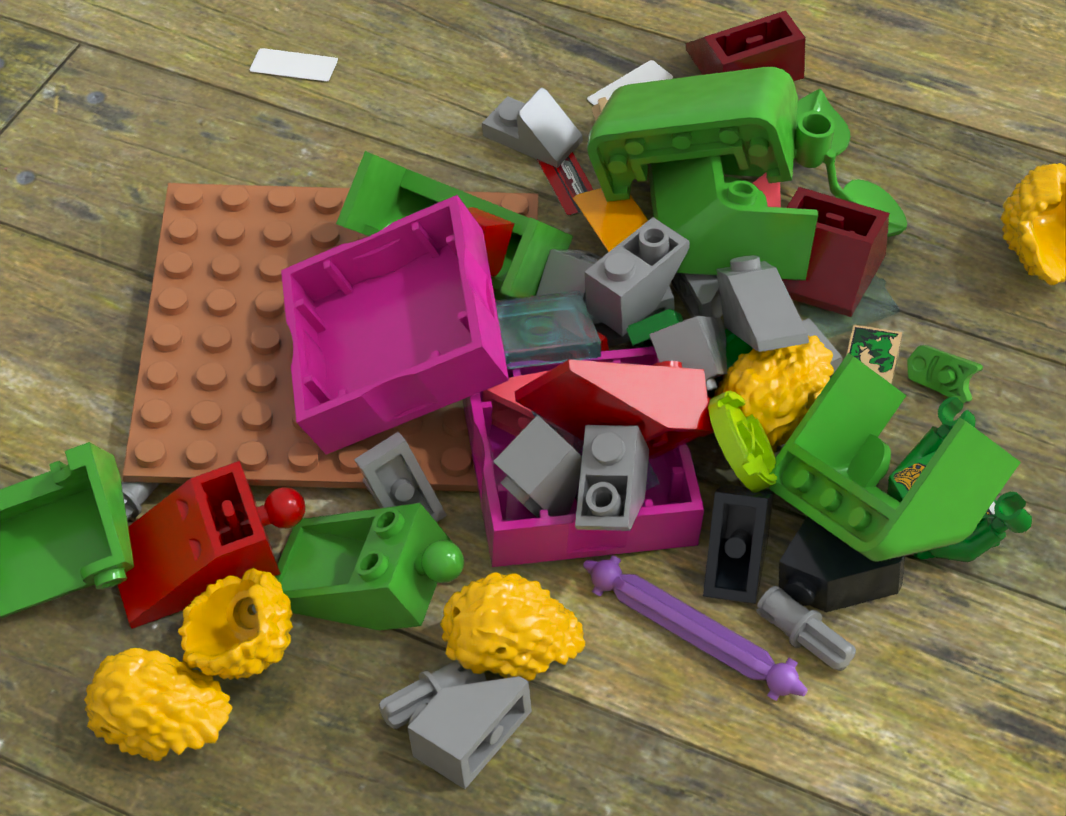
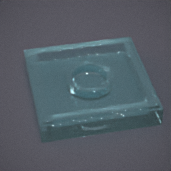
(547, 330)

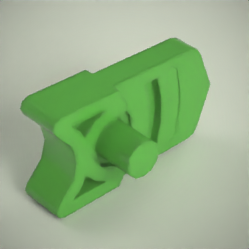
(942, 372)

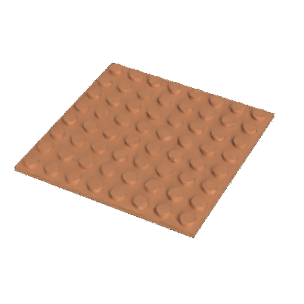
(221, 351)

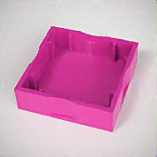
(392, 326)
(515, 536)

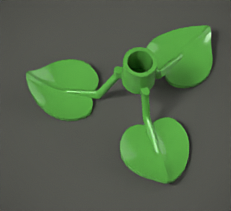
(818, 140)

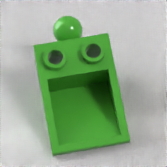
(368, 566)

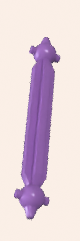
(695, 628)

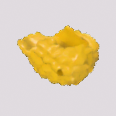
(1037, 222)
(779, 385)
(509, 627)
(227, 636)
(154, 704)

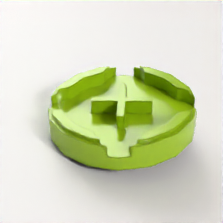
(742, 441)

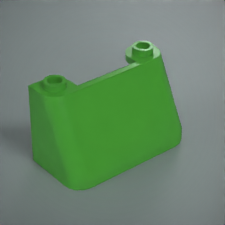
(693, 118)
(63, 531)

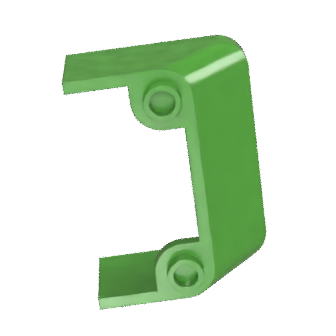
(390, 192)
(728, 217)
(837, 461)

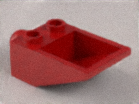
(658, 398)
(201, 536)

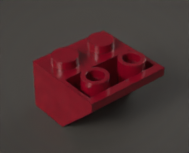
(756, 44)
(844, 252)

